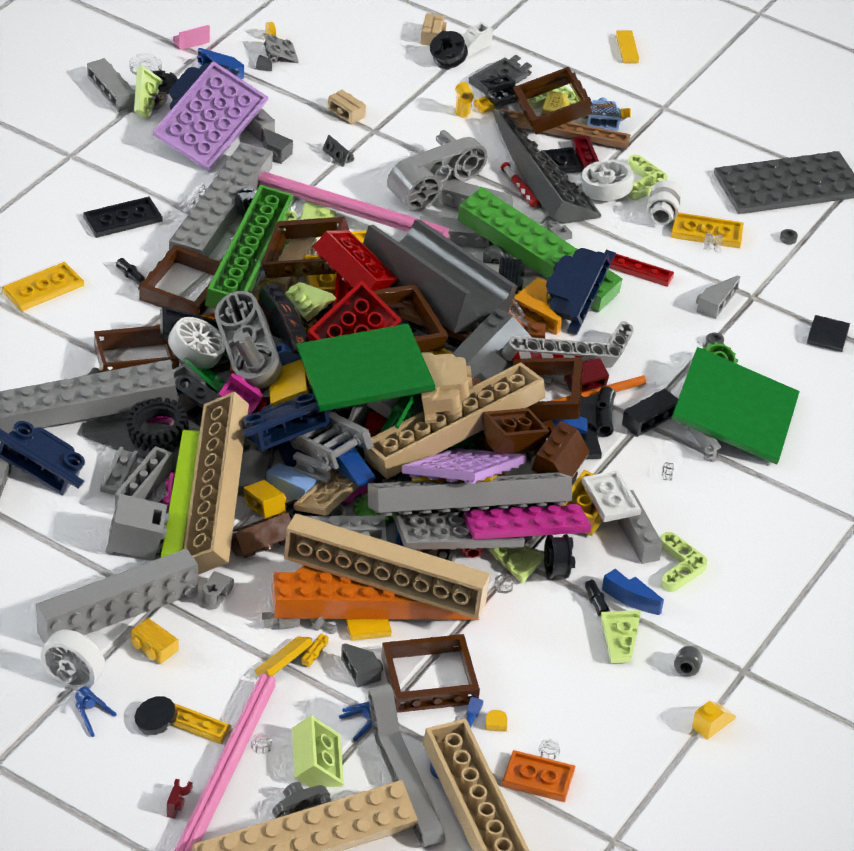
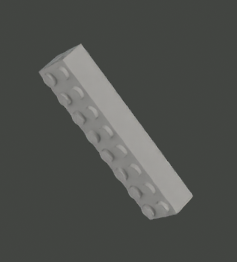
(119, 596)

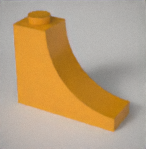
(534, 304)

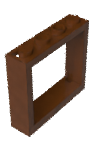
(548, 83)
(299, 229)
(158, 297)
(438, 336)
(129, 339)
(557, 366)
(434, 697)

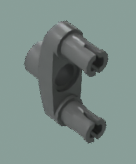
(299, 799)

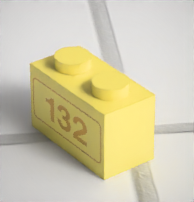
(555, 101)

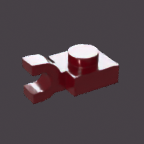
(175, 800)

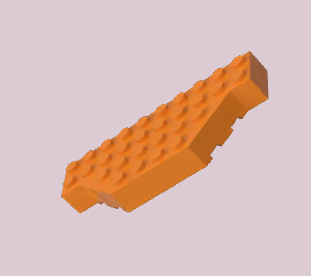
(318, 593)

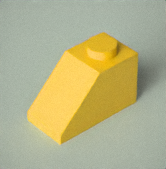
(711, 719)

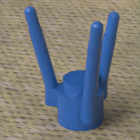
(88, 700)
(355, 709)

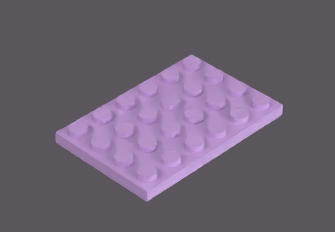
(210, 116)
(463, 465)

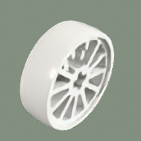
(607, 180)
(197, 342)
(72, 659)

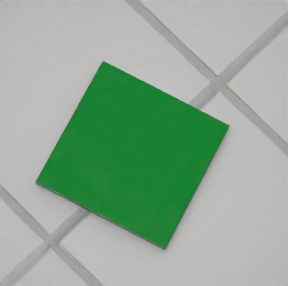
(365, 367)
(736, 405)

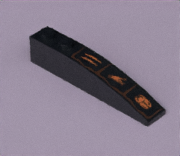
(283, 315)

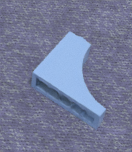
(290, 482)

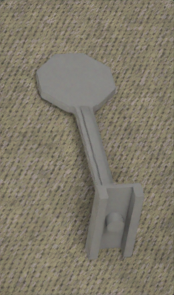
(317, 469)

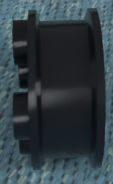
(448, 49)
(558, 556)

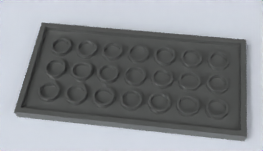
(787, 182)

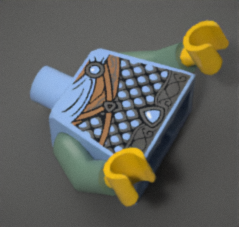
(606, 114)

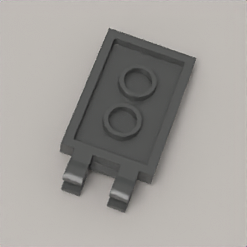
(502, 67)

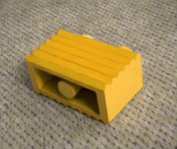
(154, 641)

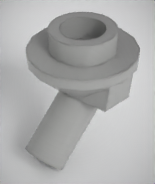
(321, 623)

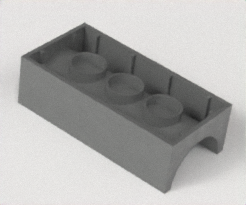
(451, 279)

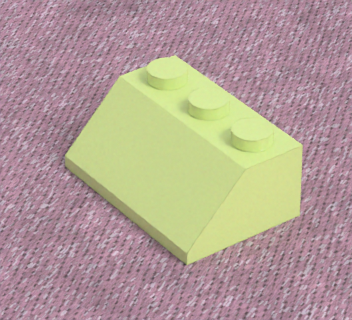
(317, 754)

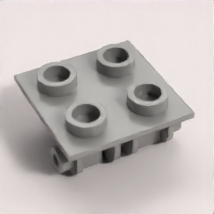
(278, 48)

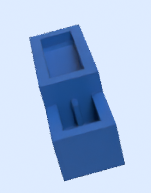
(632, 592)

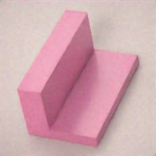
(192, 37)

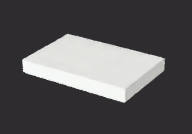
(611, 496)

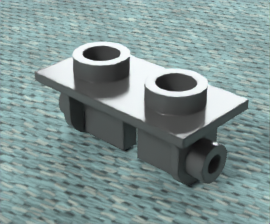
(337, 151)

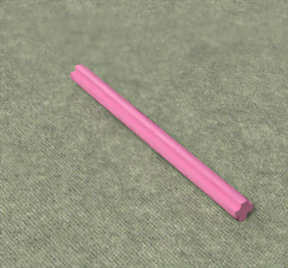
(344, 204)
(226, 763)

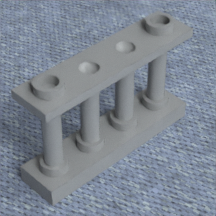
(344, 429)

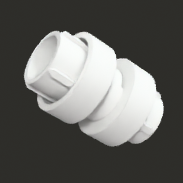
(664, 202)

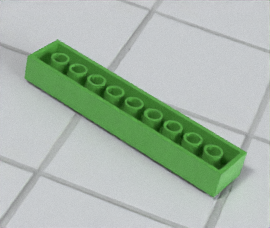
(525, 239)
(245, 254)

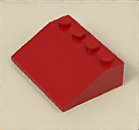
(353, 260)
(354, 313)

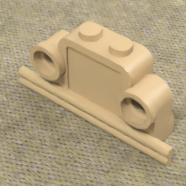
(451, 382)

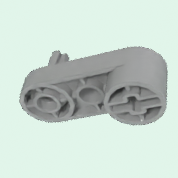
(423, 175)
(248, 339)

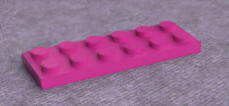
(526, 521)

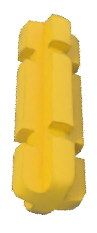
(314, 650)

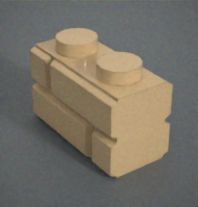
(432, 27)
(346, 106)

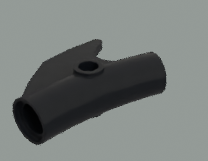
(599, 411)

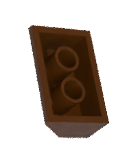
(514, 431)
(561, 452)
(260, 535)

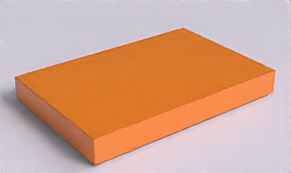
(538, 776)

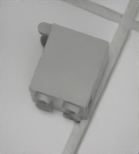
(137, 527)

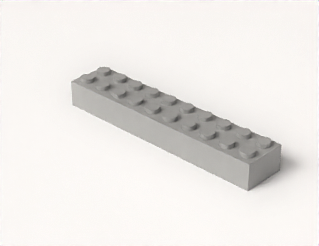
(216, 208)
(87, 396)
(500, 492)

